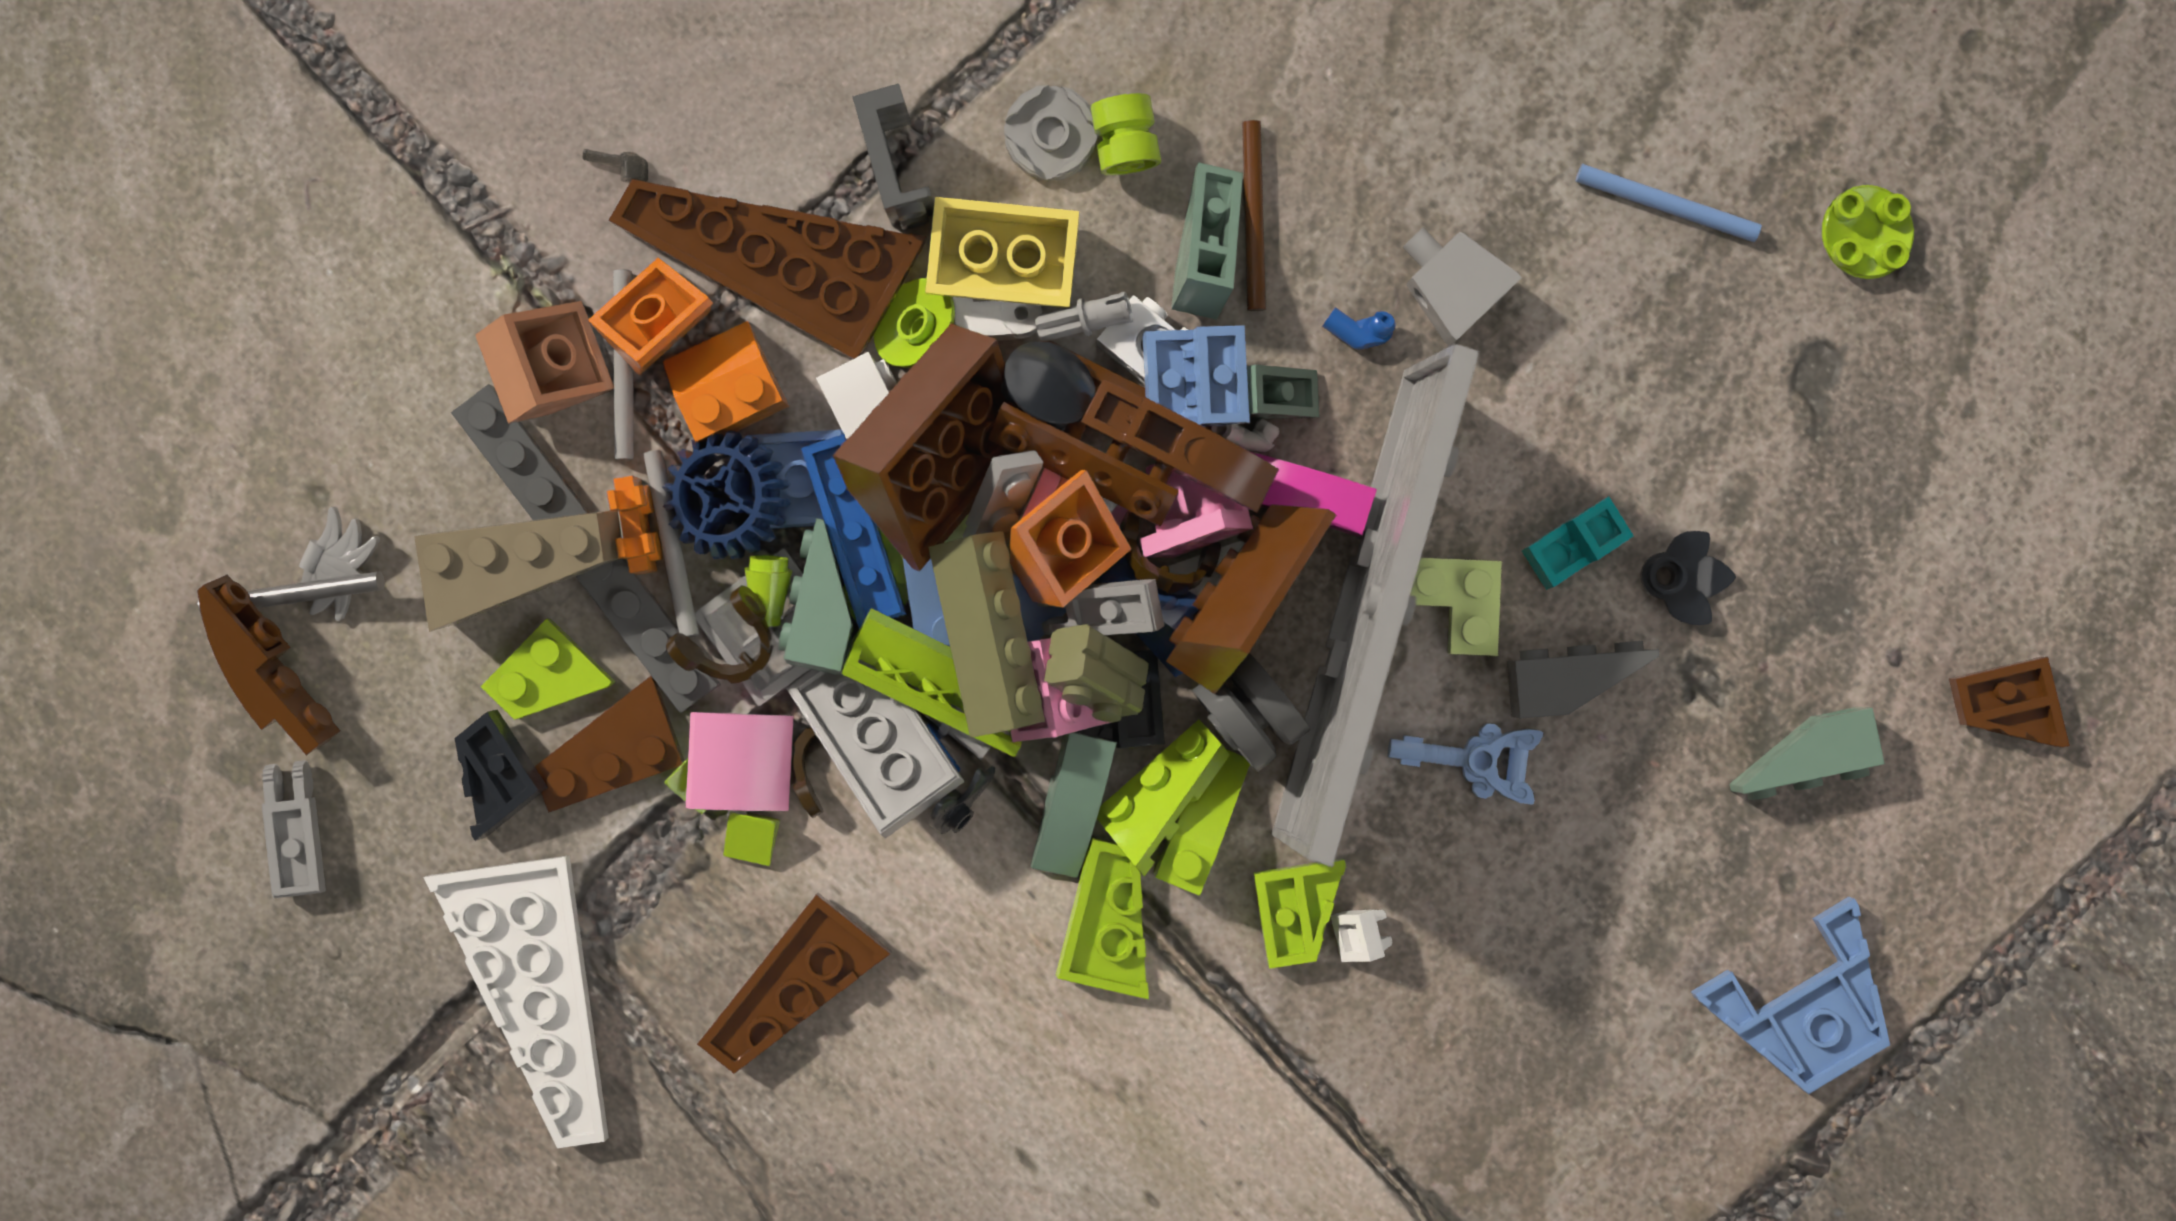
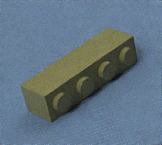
(986, 634)

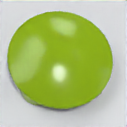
(1868, 231)

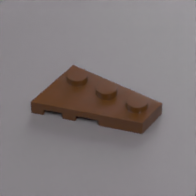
(614, 750)

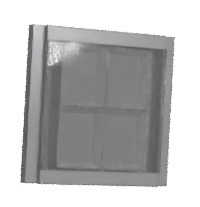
(733, 636)

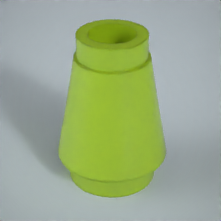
(769, 580)

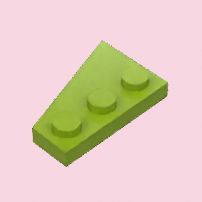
(1156, 796)

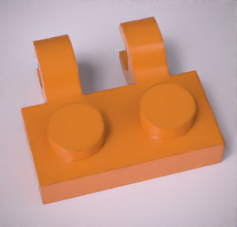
(638, 543)

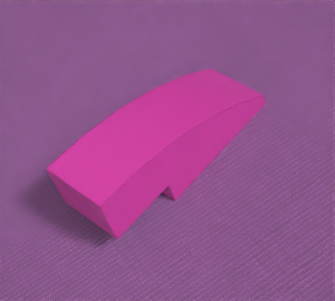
(1315, 489)

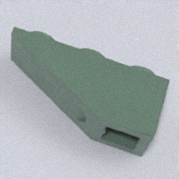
(821, 619)
(1820, 747)

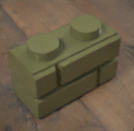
(1096, 672)

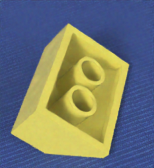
(1002, 252)

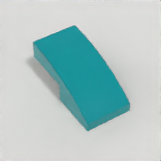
(1577, 543)

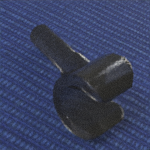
(630, 164)

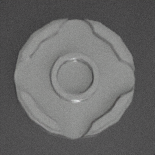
(1050, 132)

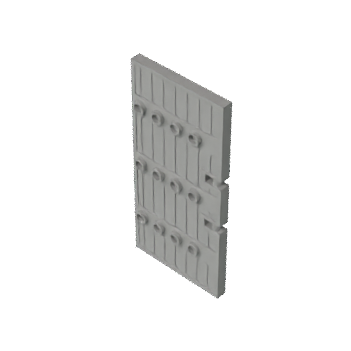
(1374, 604)

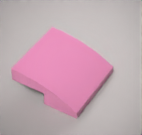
(739, 762)

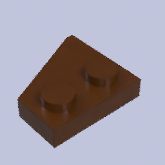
(2012, 701)

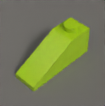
(1202, 824)

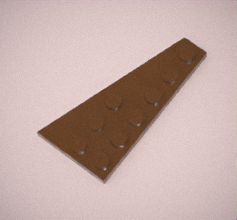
(795, 264)

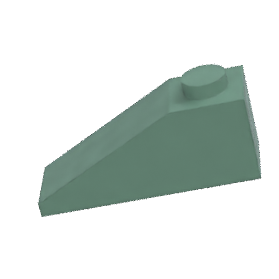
(1208, 242)

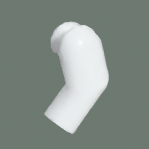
(1258, 440)

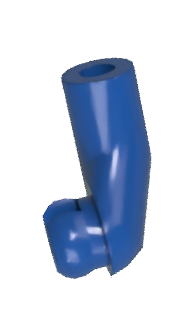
(1361, 333)

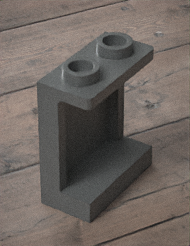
(878, 113)

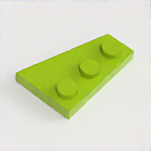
(1105, 925)

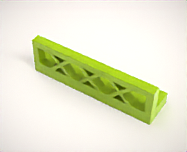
(914, 658)

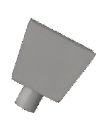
(1456, 281)

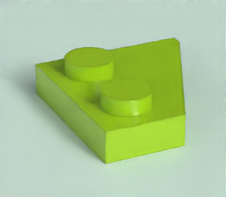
(544, 673)

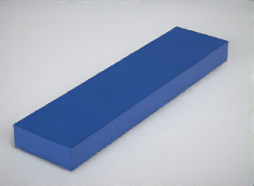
(853, 537)

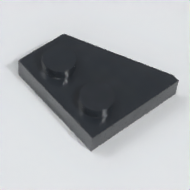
(495, 773)

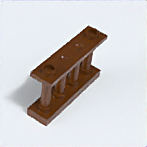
(1067, 455)

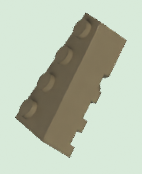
(495, 564)

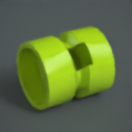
(1125, 132)

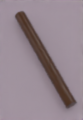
(1254, 215)

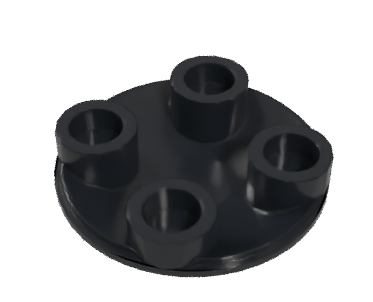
(1048, 383)

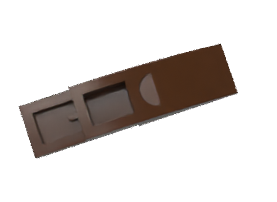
(1180, 445)
(248, 655)

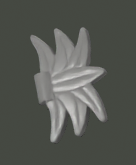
(336, 557)

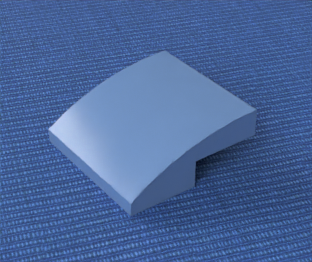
(1199, 373)

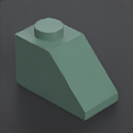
(1282, 392)

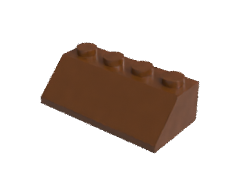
(1247, 593)

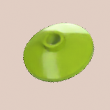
(912, 324)

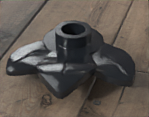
(1692, 577)
(954, 809)

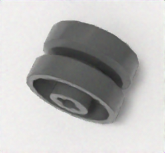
(1250, 710)

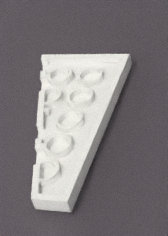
(530, 969)

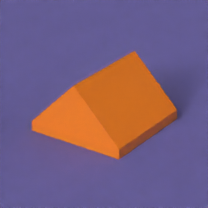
(650, 315)

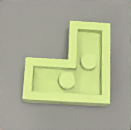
(1473, 600)

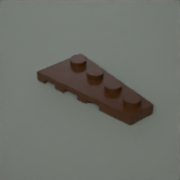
(802, 972)

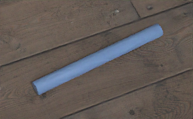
(1668, 203)

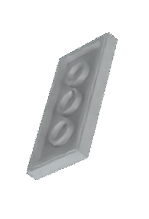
(877, 747)

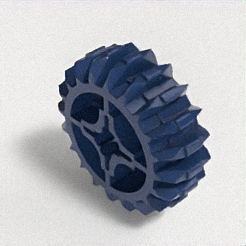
(707, 526)

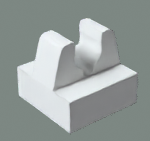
(1359, 935)

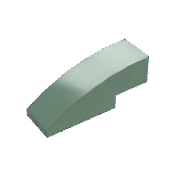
(1072, 803)

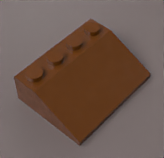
(928, 443)

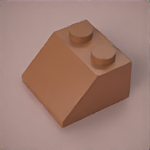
(543, 360)

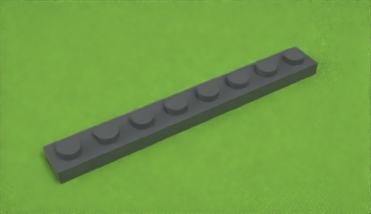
(615, 590)

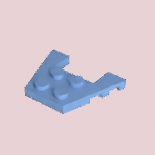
(1819, 1024)

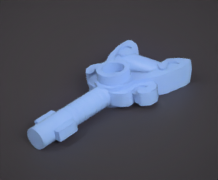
(1478, 759)

